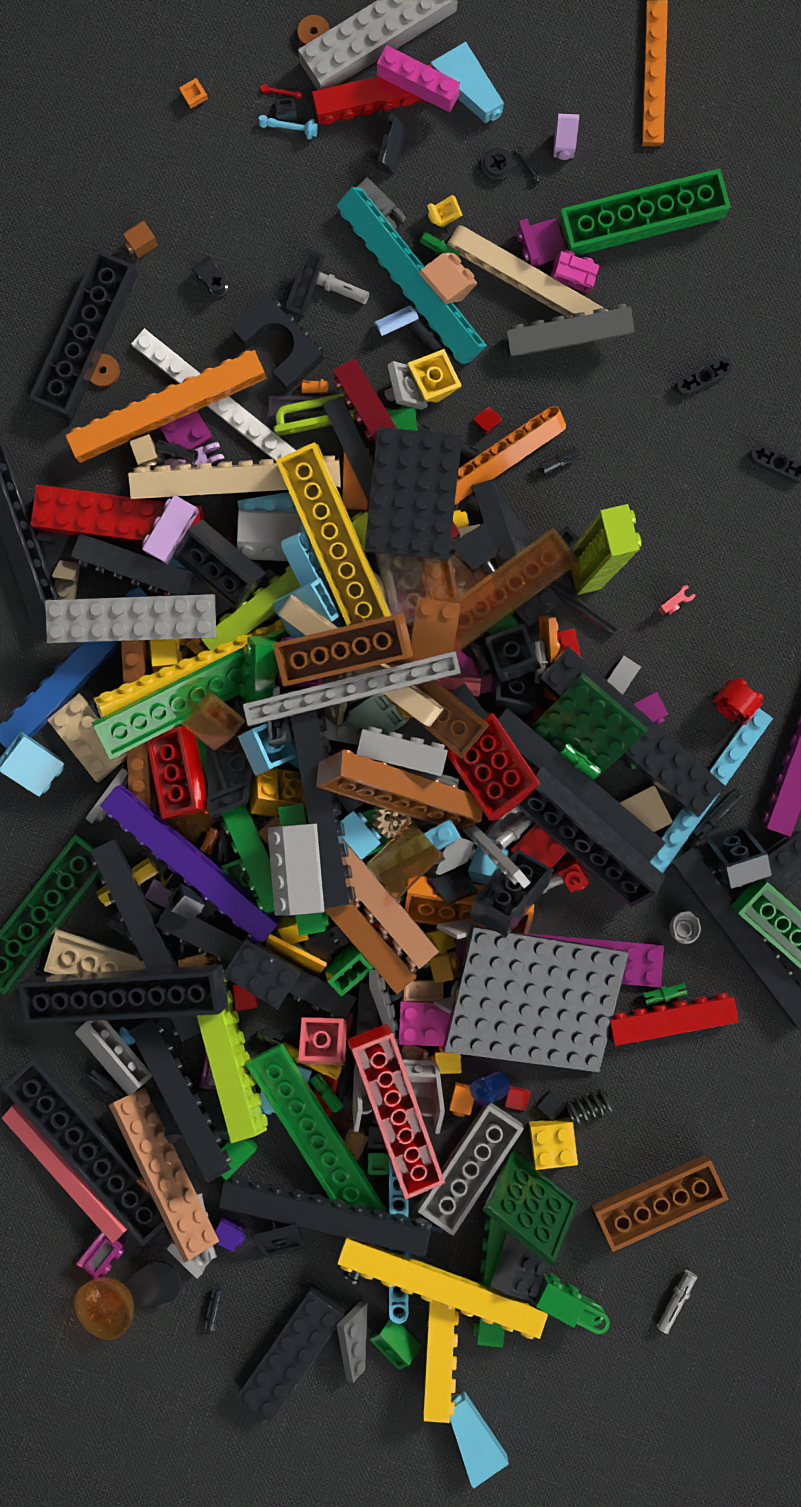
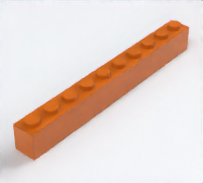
(166, 406)

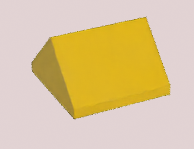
(434, 376)

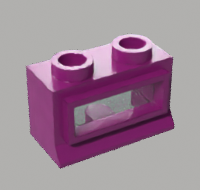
(100, 1254)

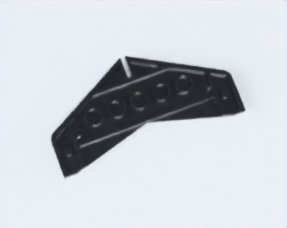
(229, 769)

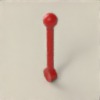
(265, 89)

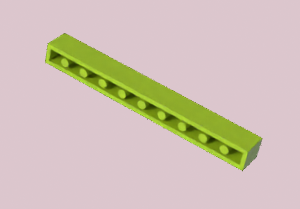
(260, 608)

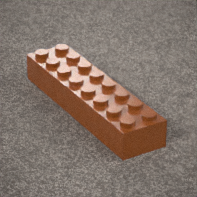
(397, 790)

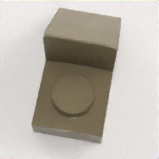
(66, 580)

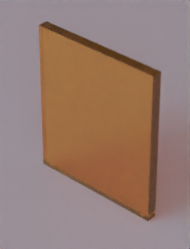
(404, 859)

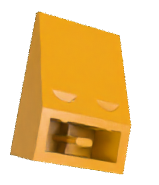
(274, 790)

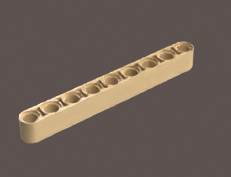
(520, 274)
(408, 698)

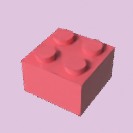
(322, 1041)

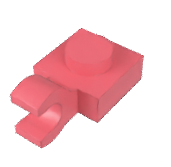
(672, 604)

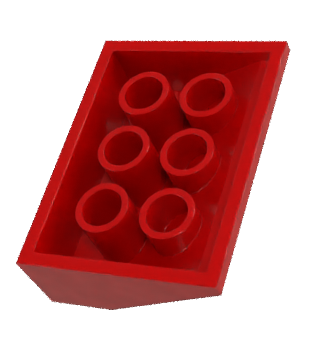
(495, 771)

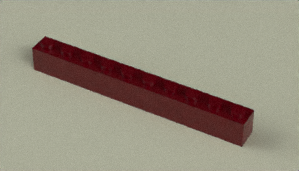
(367, 406)

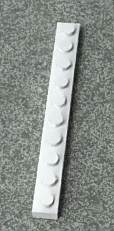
(225, 408)

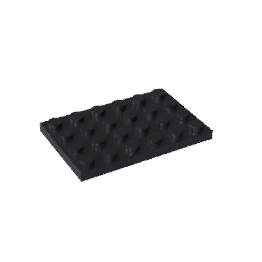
(413, 493)

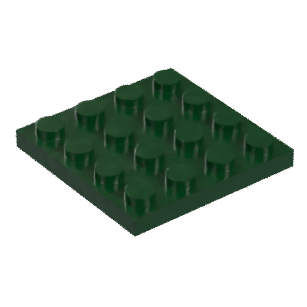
(590, 724)
(530, 1207)

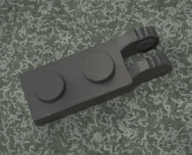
(381, 201)

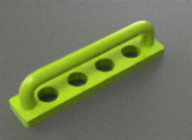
(307, 424)

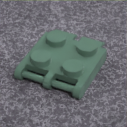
(375, 713)

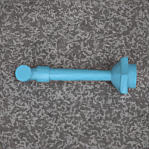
(309, 128)

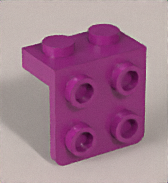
(540, 241)

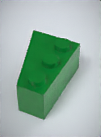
(258, 669)

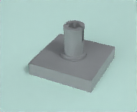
(404, 387)

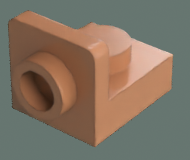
(414, 1052)

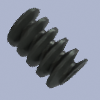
(589, 1107)

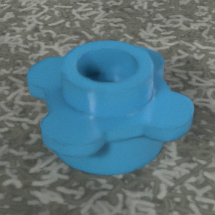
(126, 1036)

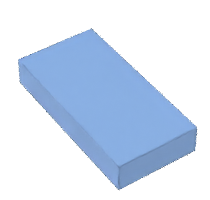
(396, 320)

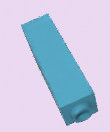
(475, 87)
(477, 1443)

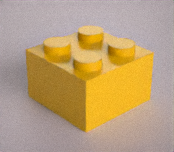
(553, 1143)

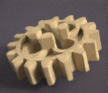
(389, 825)

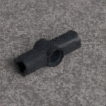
(480, 656)

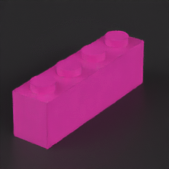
(418, 78)

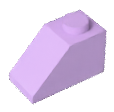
(565, 136)

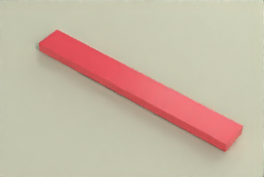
(64, 1173)

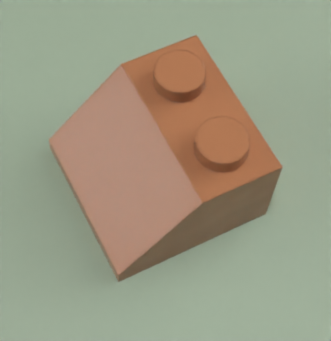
(448, 278)

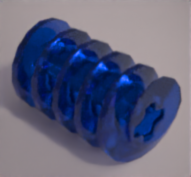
(490, 1088)

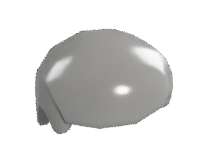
(685, 927)

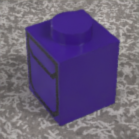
(230, 1234)

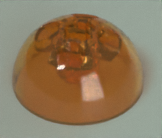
(105, 1307)

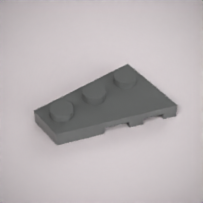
(353, 1341)

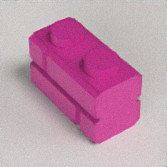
(575, 271)

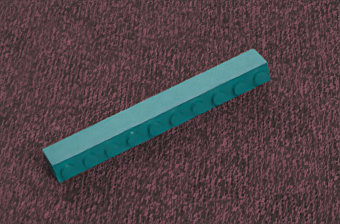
(404, 270)

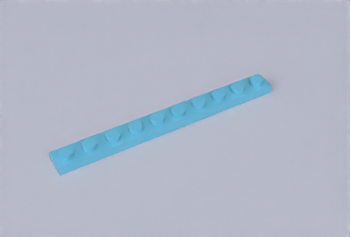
(723, 770)

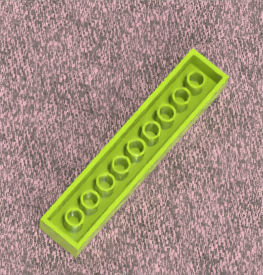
(605, 548)

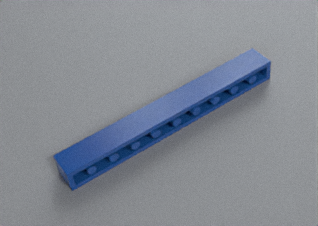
(60, 687)

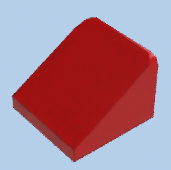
(487, 420)
(517, 1098)

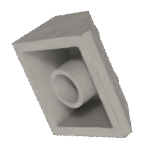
(456, 855)

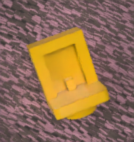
(444, 212)

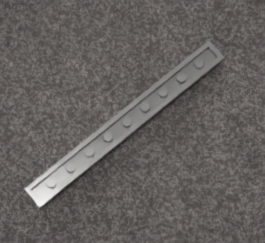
(352, 688)

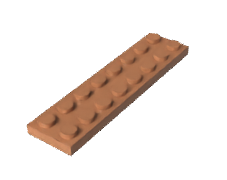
(164, 1174)

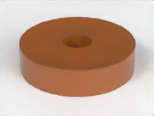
(310, 24)
(111, 374)

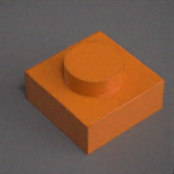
(193, 93)

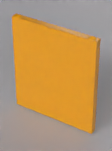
(295, 955)

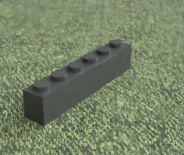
(571, 331)

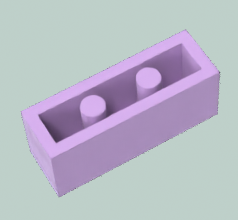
(170, 529)

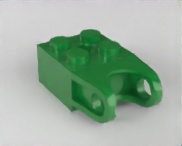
(570, 1305)

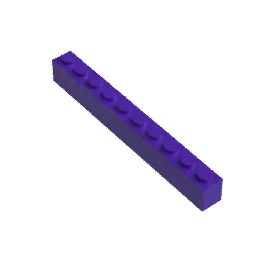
(189, 863)

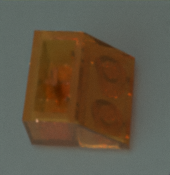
(213, 721)

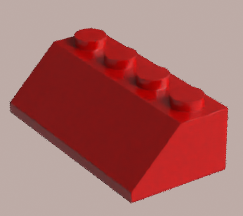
(177, 773)

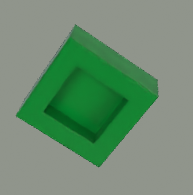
(378, 1163)

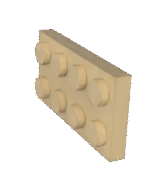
(75, 727)

